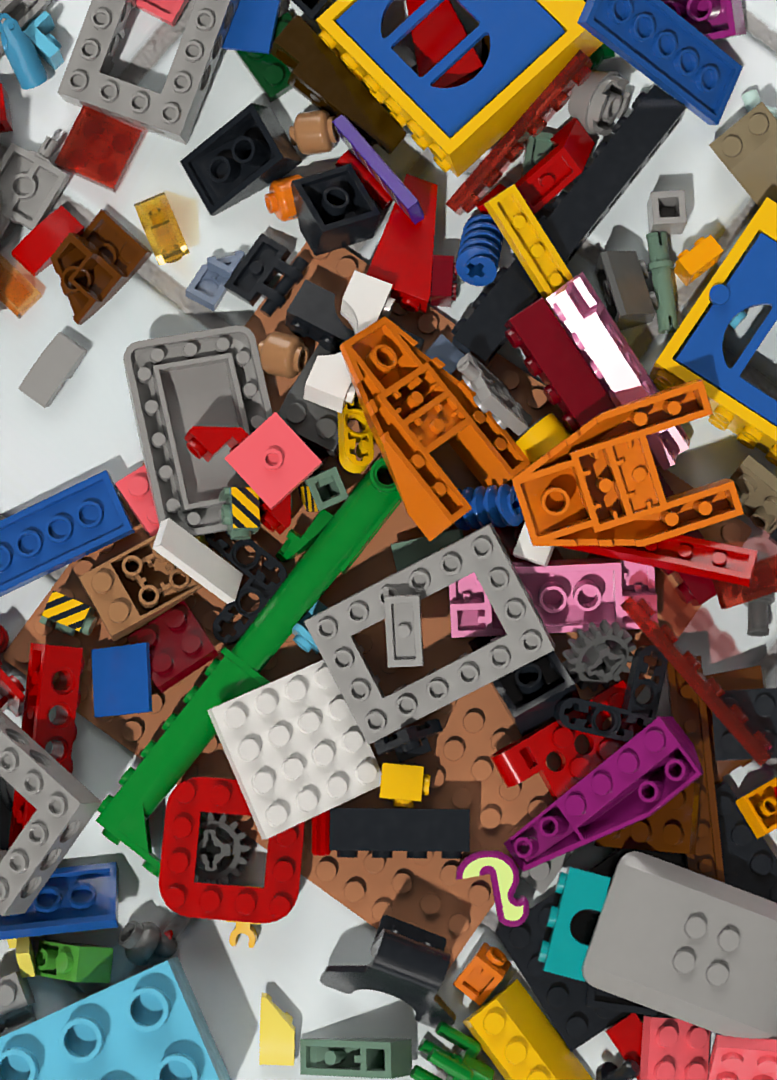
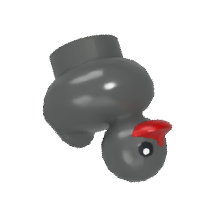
(144, 939)

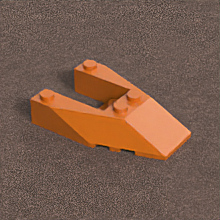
(415, 410)
(605, 484)

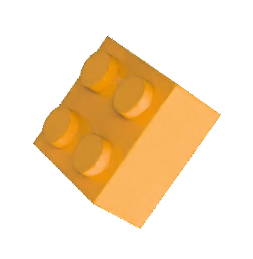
(698, 260)
(760, 808)

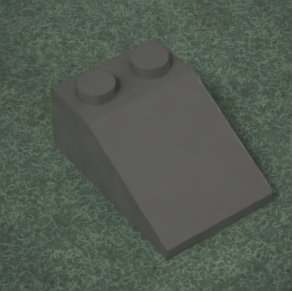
(311, 421)

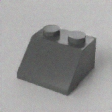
(625, 289)

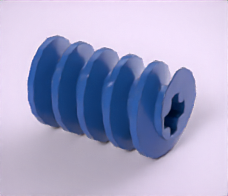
(479, 250)
(490, 506)

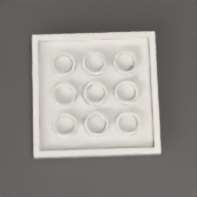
(295, 749)

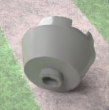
(599, 101)

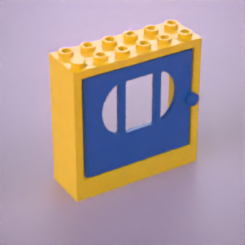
(517, 37)
(754, 283)

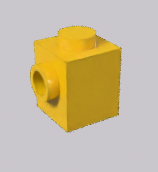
(403, 784)

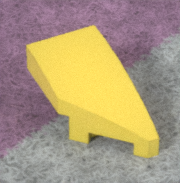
(24, 956)
(276, 1034)

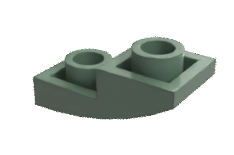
(415, 549)

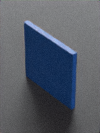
(253, 26)
(121, 680)

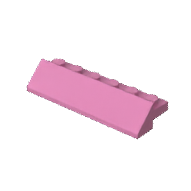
(611, 358)
(564, 593)

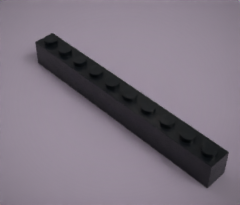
(574, 217)

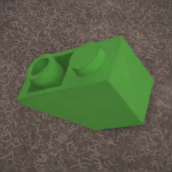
(74, 961)

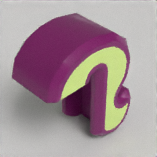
(504, 882)

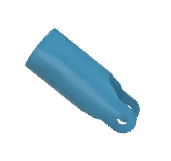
(21, 54)

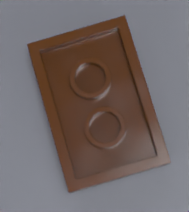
(667, 830)

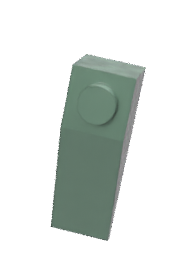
(356, 1057)

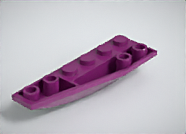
(612, 796)

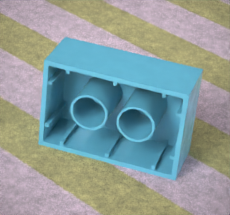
(126, 1032)

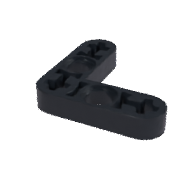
(254, 585)
(630, 709)

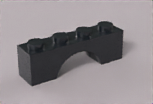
(315, 316)

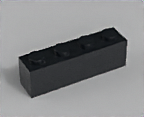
(399, 830)

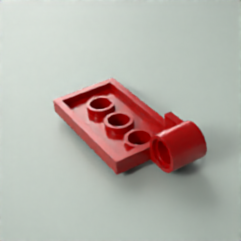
(529, 753)

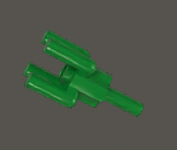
(458, 1067)

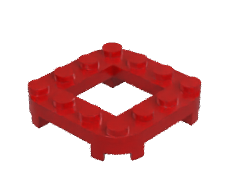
(220, 900)

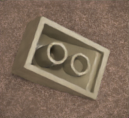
(751, 153)

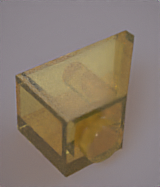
(161, 229)

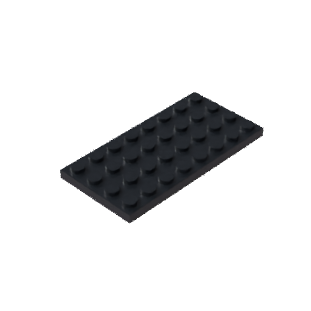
(746, 865)

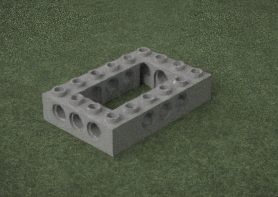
(177, 107)
(475, 553)
(61, 815)

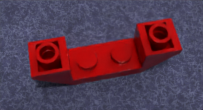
(554, 171)
(209, 440)

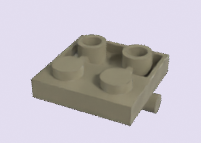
(757, 493)

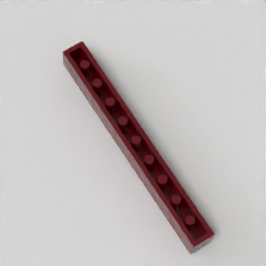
(581, 399)

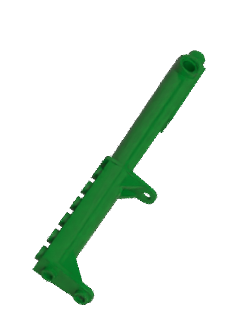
(188, 734)

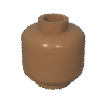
(314, 132)
(283, 354)

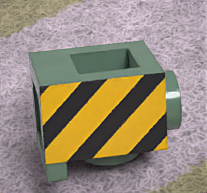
(322, 490)
(240, 512)
(68, 615)

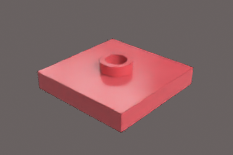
(273, 460)

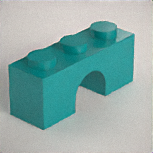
(578, 892)

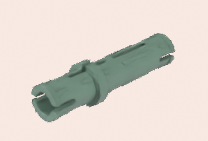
(660, 269)

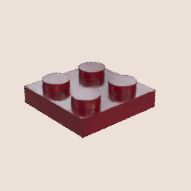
(175, 645)

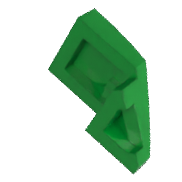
(298, 544)

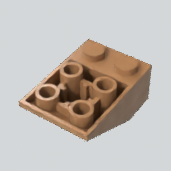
(135, 588)

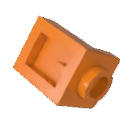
(483, 973)

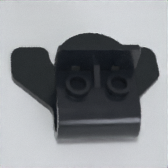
(404, 965)

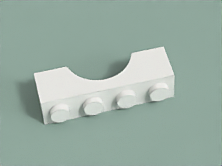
(362, 305)

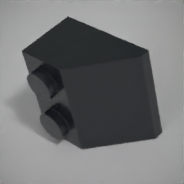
(334, 209)

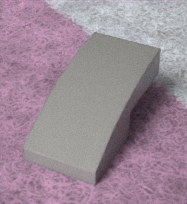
(52, 369)

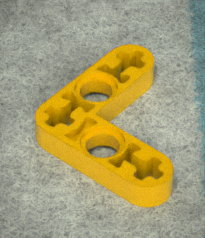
(348, 438)

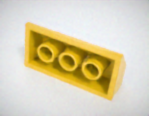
(522, 1039)

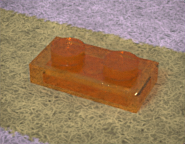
(16, 290)

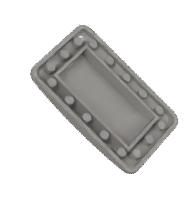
(187, 383)
(687, 948)

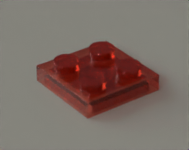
(99, 148)

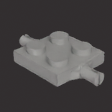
(29, 185)
(493, 395)

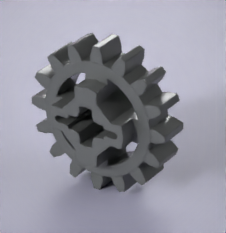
(599, 655)
(213, 865)

